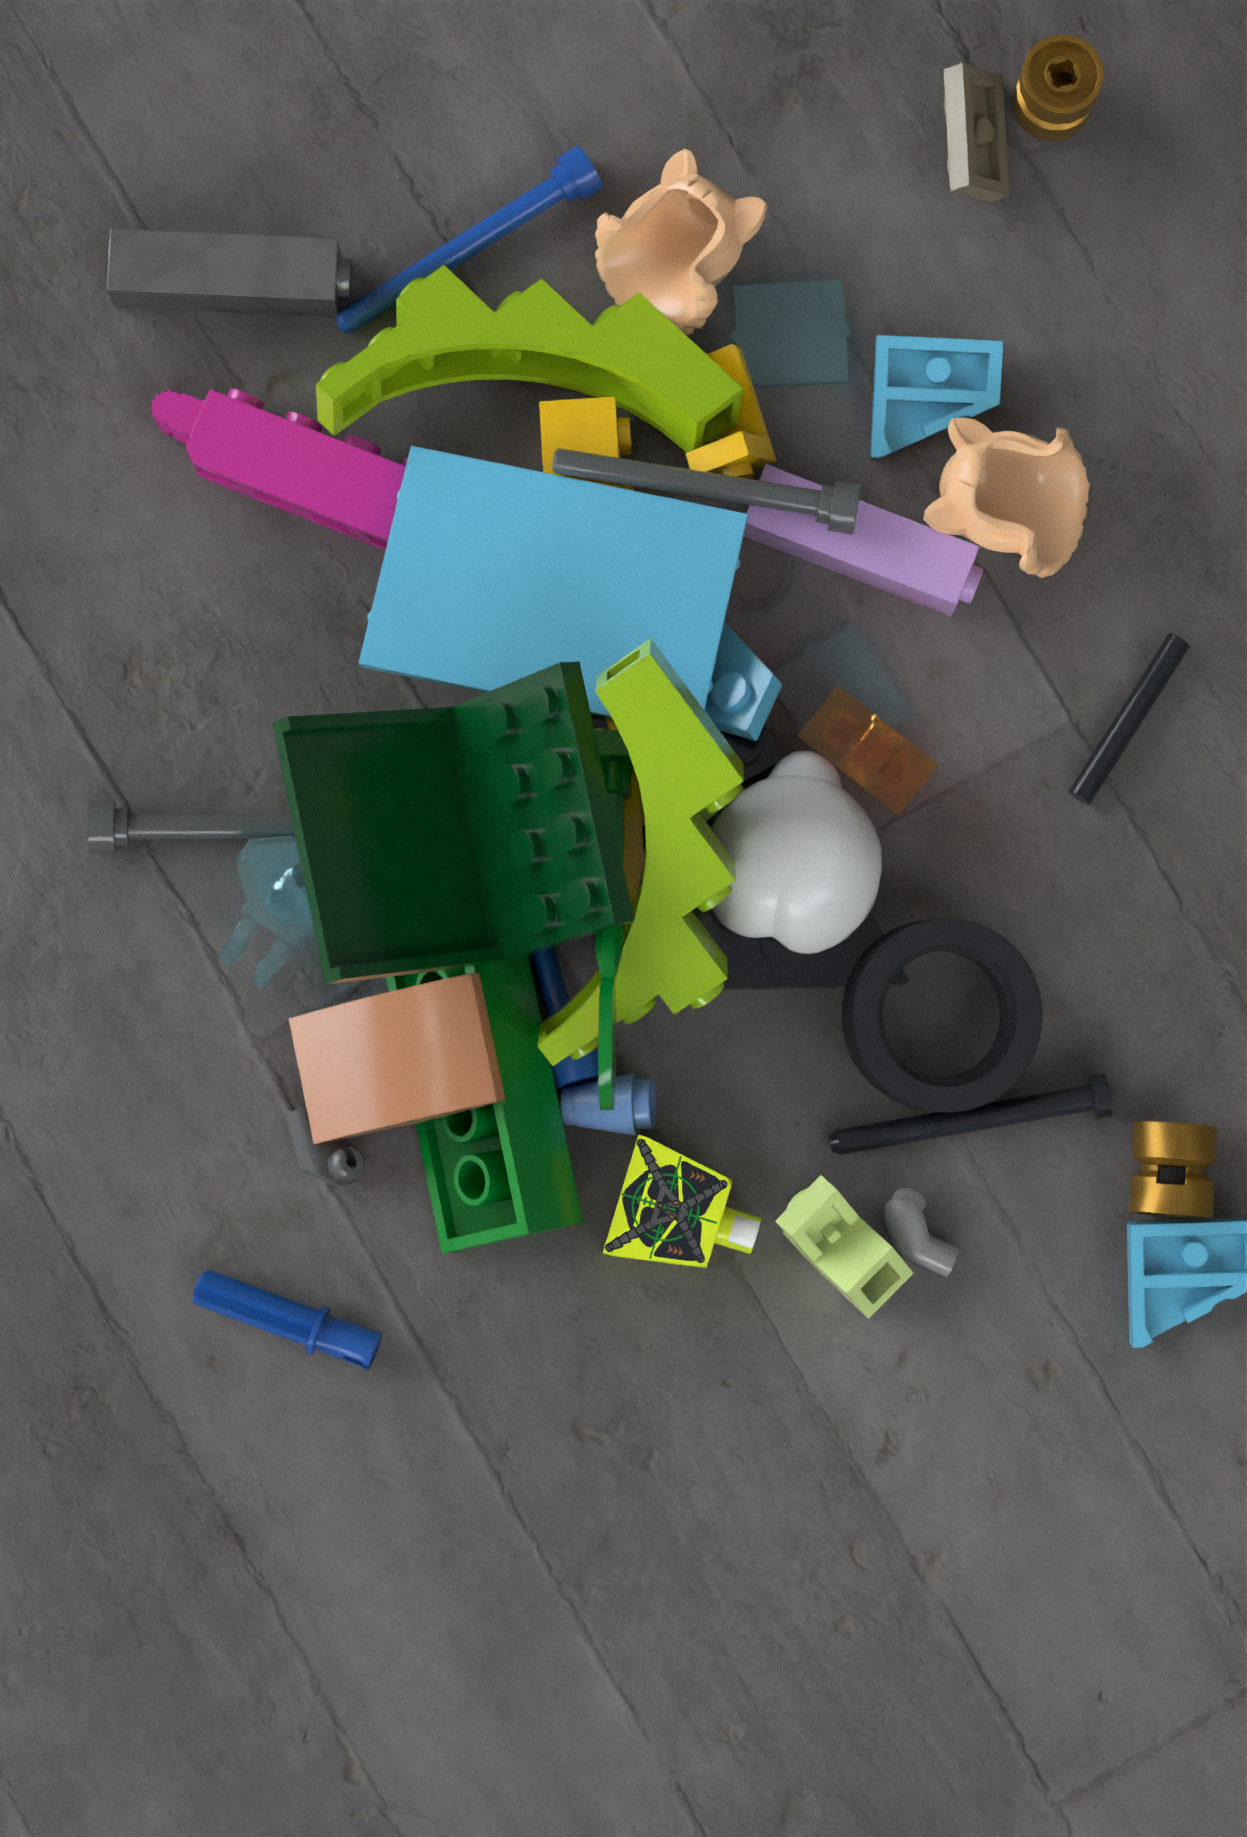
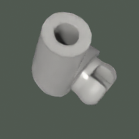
(911, 1235)

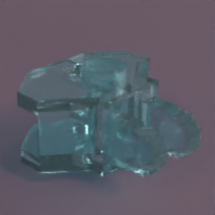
(273, 902)

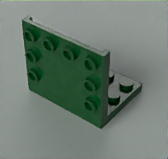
(454, 829)

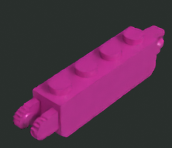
(285, 461)

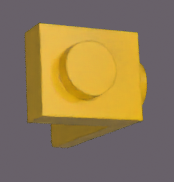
(748, 443)

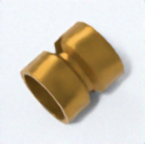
(1058, 87)
(1173, 1146)

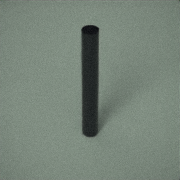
(1129, 719)

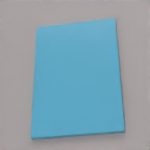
(534, 569)

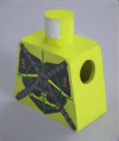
(675, 1210)

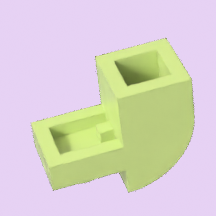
(843, 1246)

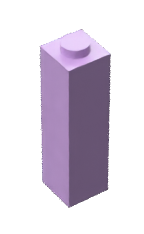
(882, 551)

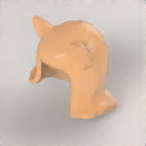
(676, 243)
(1013, 494)

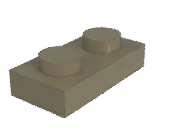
(976, 132)

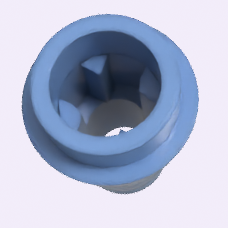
(633, 1109)

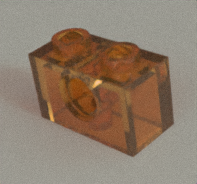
(868, 750)

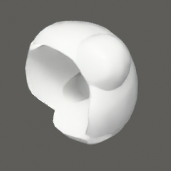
(800, 857)

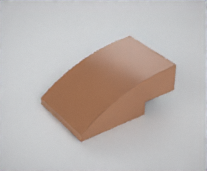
(396, 1058)

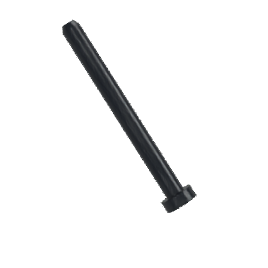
(994, 1114)

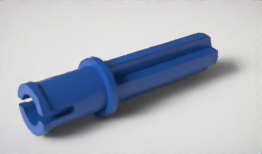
(288, 1319)

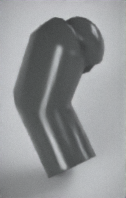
(324, 1161)

